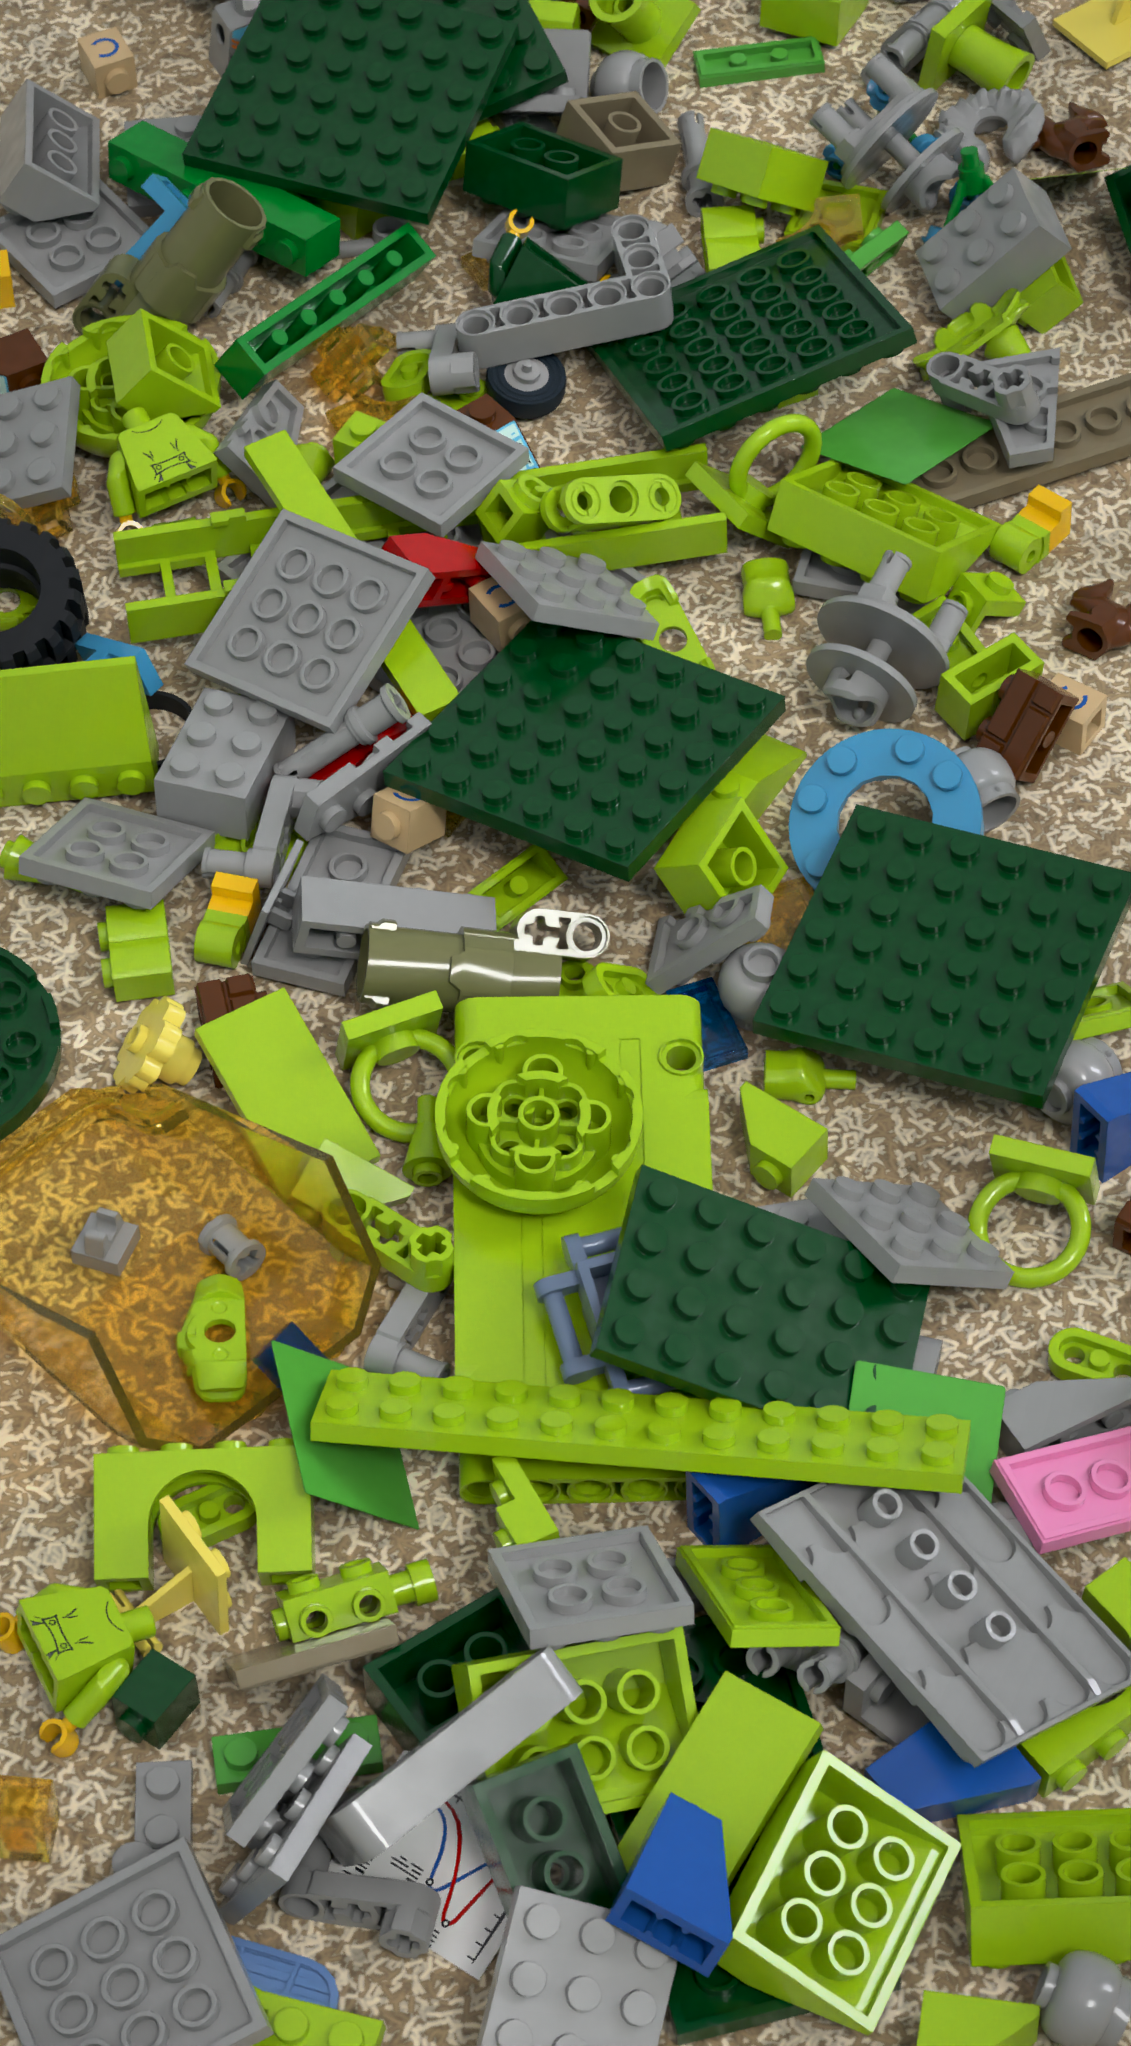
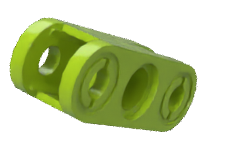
(633, 499)

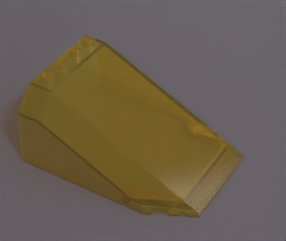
(170, 1171)

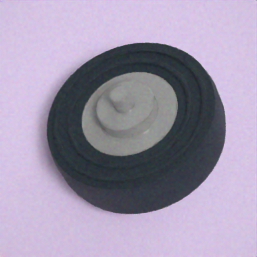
(528, 386)

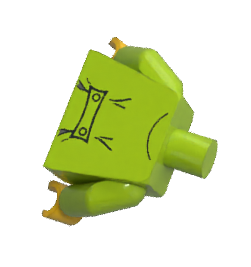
(163, 465)
(78, 1652)

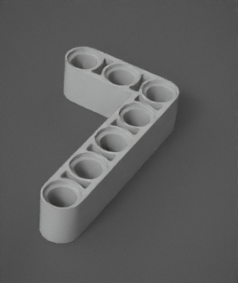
(578, 315)
(449, 1759)

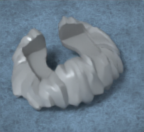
(988, 112)

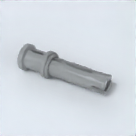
(693, 144)
(360, 727)

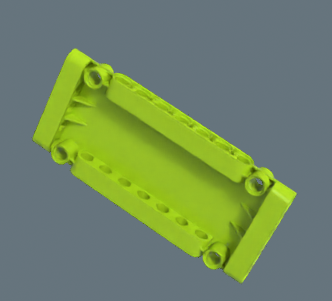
(504, 1253)

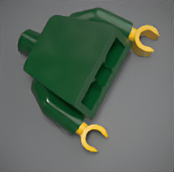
(526, 268)

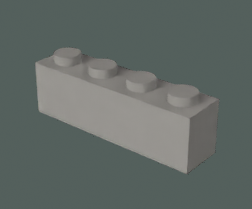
(333, 913)

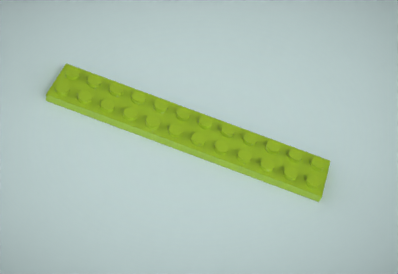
(643, 1430)

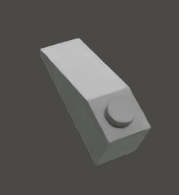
(1063, 1412)

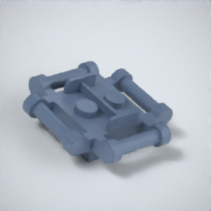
(590, 1280)

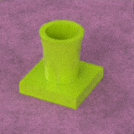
(642, 26)
(964, 46)

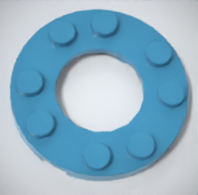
(871, 758)

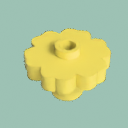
(157, 1049)

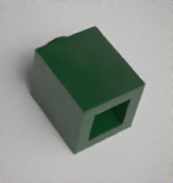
(155, 1700)

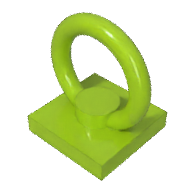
(742, 496)
(386, 1039)
(1047, 1178)

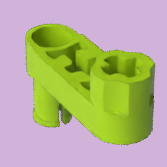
(423, 1253)

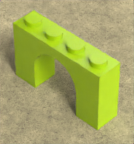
(134, 1481)
(1101, 1730)

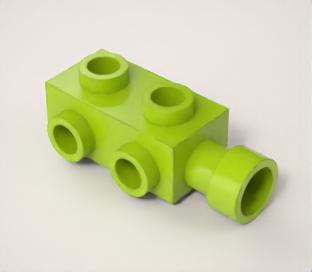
(339, 1598)

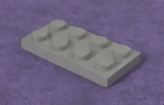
(338, 855)

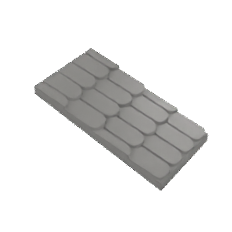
(951, 1609)

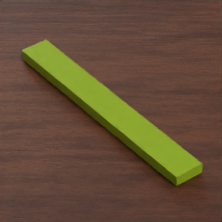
(297, 489)

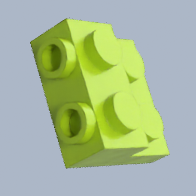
(519, 1510)

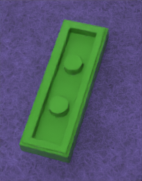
(758, 61)

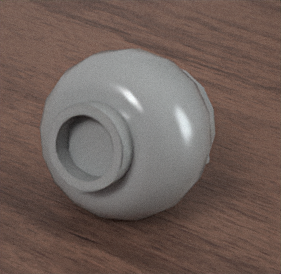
(632, 72)
(994, 782)
(746, 978)
(1084, 1063)
(1083, 2000)

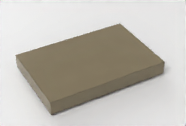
(293, 1659)

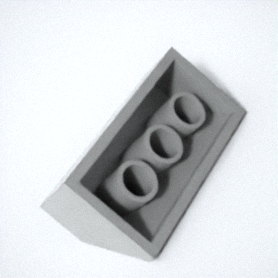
(48, 156)

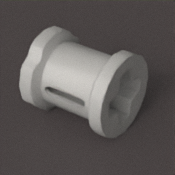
(231, 1247)

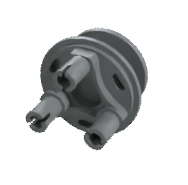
(869, 143)
(879, 650)

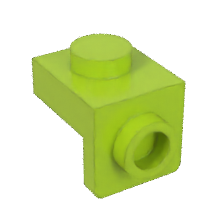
(986, 596)

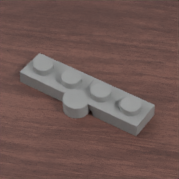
(161, 1810)

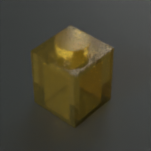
(27, 1818)

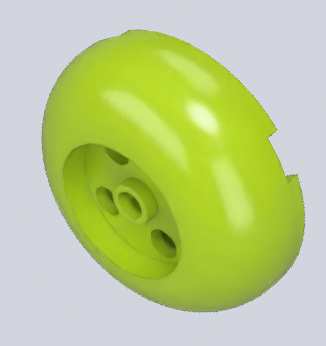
(89, 365)
(538, 1076)

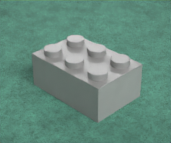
(993, 245)
(223, 763)

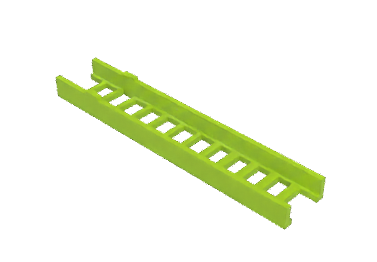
(241, 532)

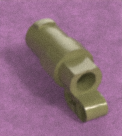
(181, 267)
(473, 963)

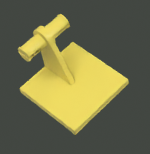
(1099, 29)
(198, 1575)

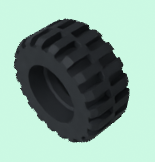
(49, 574)

